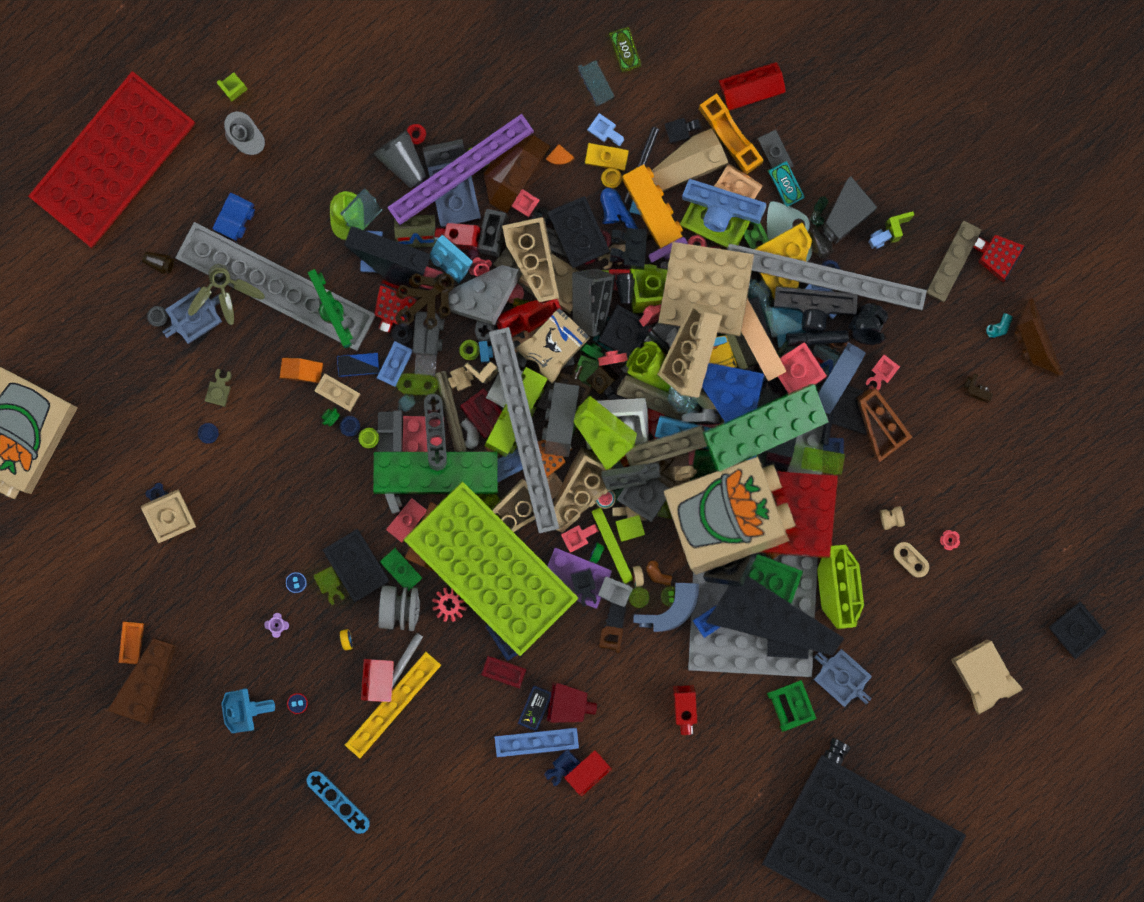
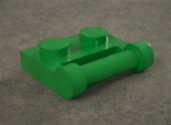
(798, 703)

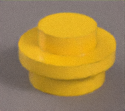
(611, 178)

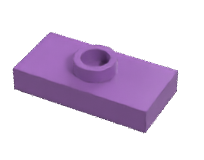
(664, 251)

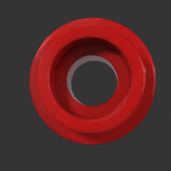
(416, 127)

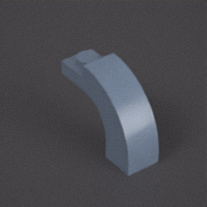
(840, 376)
(683, 606)

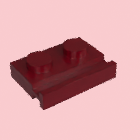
(481, 412)

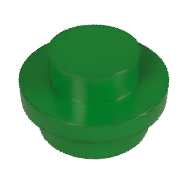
(330, 416)

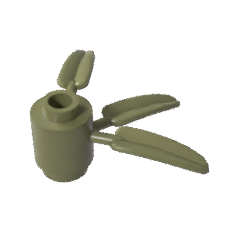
(224, 298)

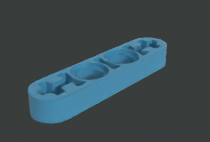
(336, 804)

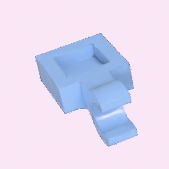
(603, 129)
(878, 238)

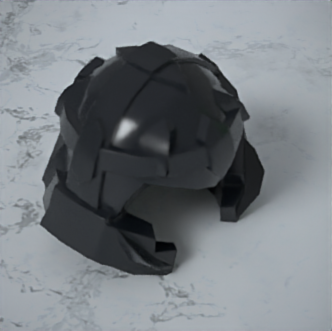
(868, 324)

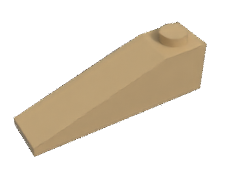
(690, 161)
(580, 488)

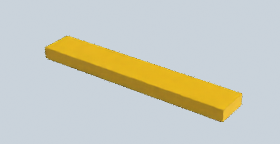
(388, 711)

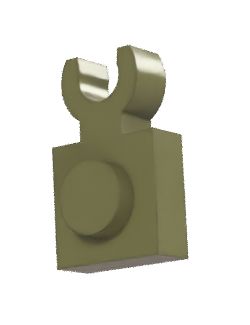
(218, 392)

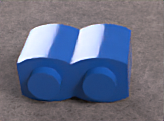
(233, 217)

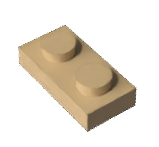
(337, 392)

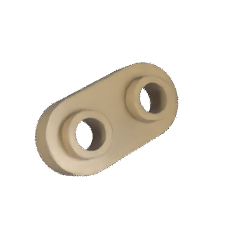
(912, 558)

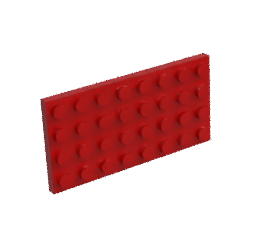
(112, 159)

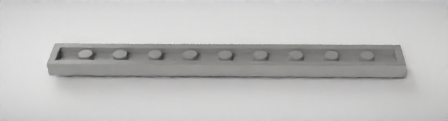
(834, 278)
(524, 430)

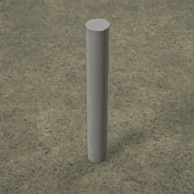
(406, 657)

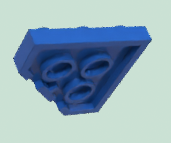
(732, 390)

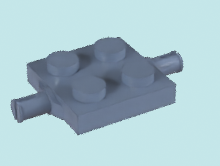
(196, 325)
(842, 678)

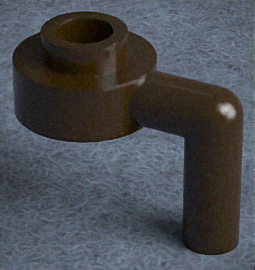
(664, 464)

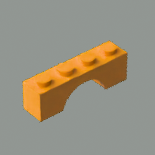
(735, 142)

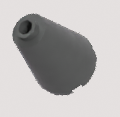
(402, 159)

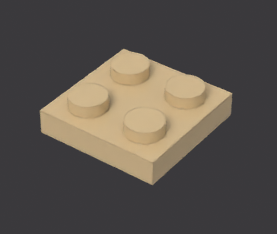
(168, 516)

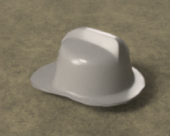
(243, 133)

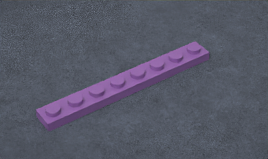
(460, 169)

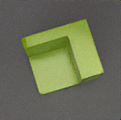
(232, 86)
(630, 528)

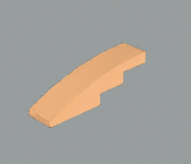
(761, 344)

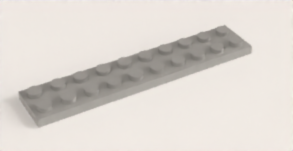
(280, 286)

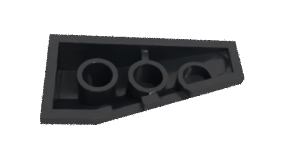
(387, 257)

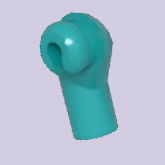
(1001, 328)

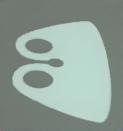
(781, 219)

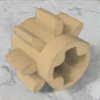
(460, 378)

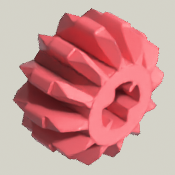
(443, 608)

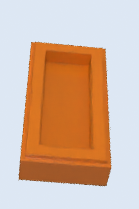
(131, 642)

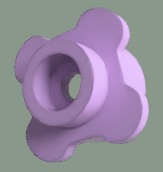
(276, 631)

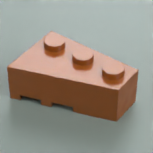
(881, 423)

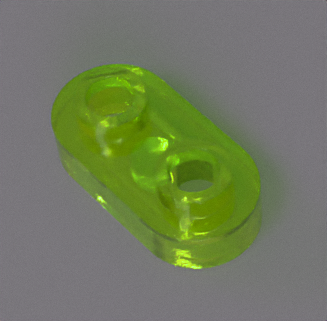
(417, 384)

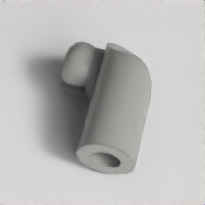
(472, 434)

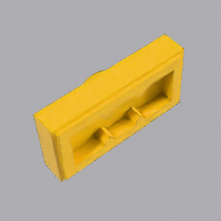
(606, 157)

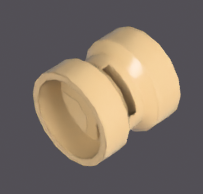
(892, 518)

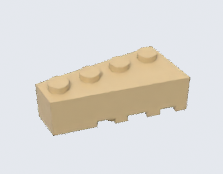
(691, 350)

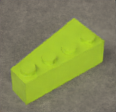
(502, 436)

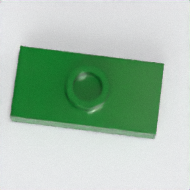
(401, 569)

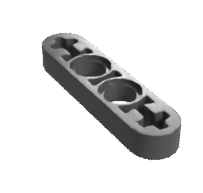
(432, 432)

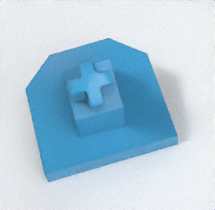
(239, 710)

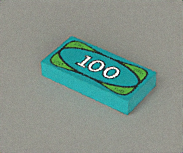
(786, 183)

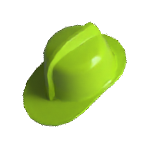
(337, 205)

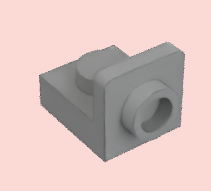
(394, 503)

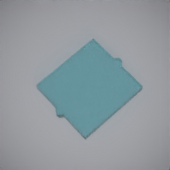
(361, 210)

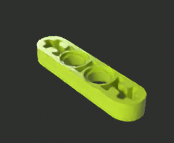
(612, 545)

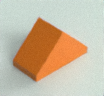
(301, 370)

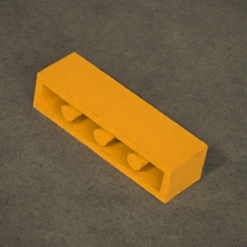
(651, 206)

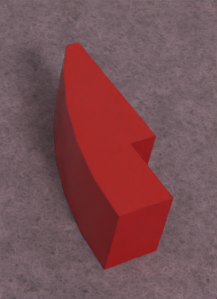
(527, 316)

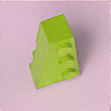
(604, 432)

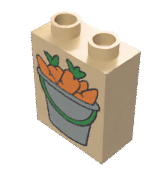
(29, 431)
(729, 515)

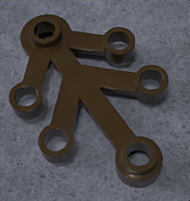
(426, 298)

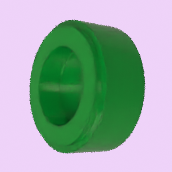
(596, 553)

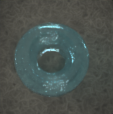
(406, 402)

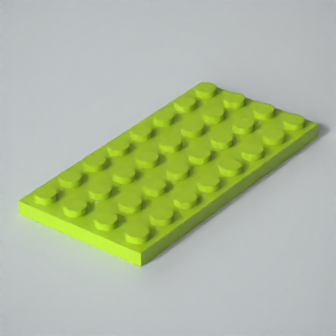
(490, 568)

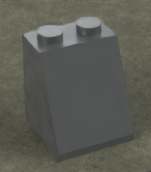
(848, 211)

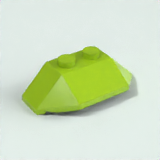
(841, 587)

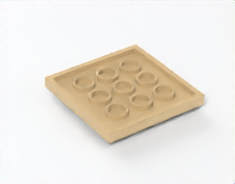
(706, 278)

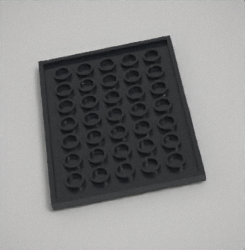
(861, 841)

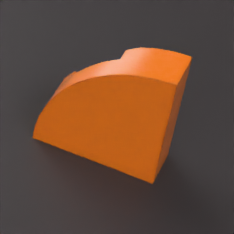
(559, 156)

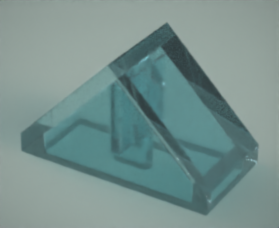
(778, 322)

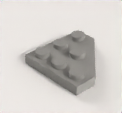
(484, 295)

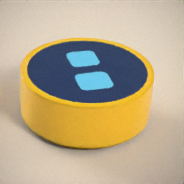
(346, 639)

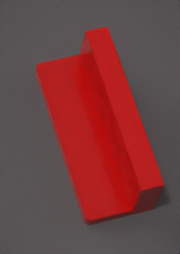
(752, 86)

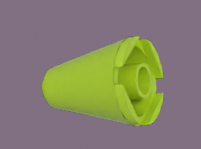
(645, 365)

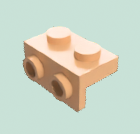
(738, 182)

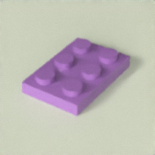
(564, 563)

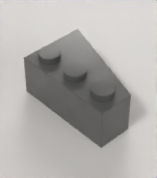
(591, 299)
(560, 419)

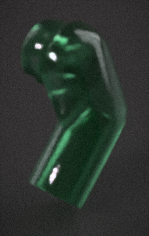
(817, 211)

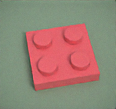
(801, 369)
(415, 434)

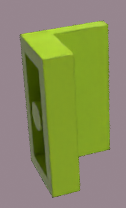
(893, 225)

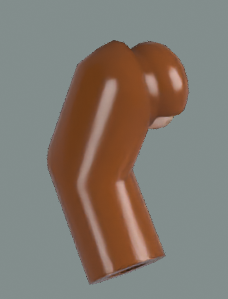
(655, 574)

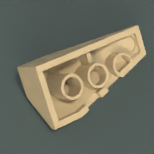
(531, 251)

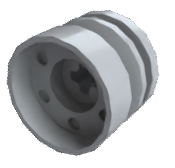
(398, 608)

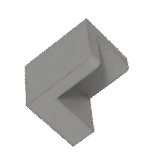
(615, 591)

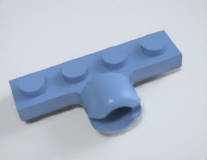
(722, 205)

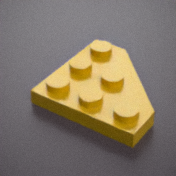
(792, 244)

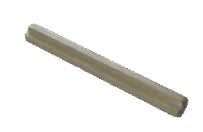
(451, 412)

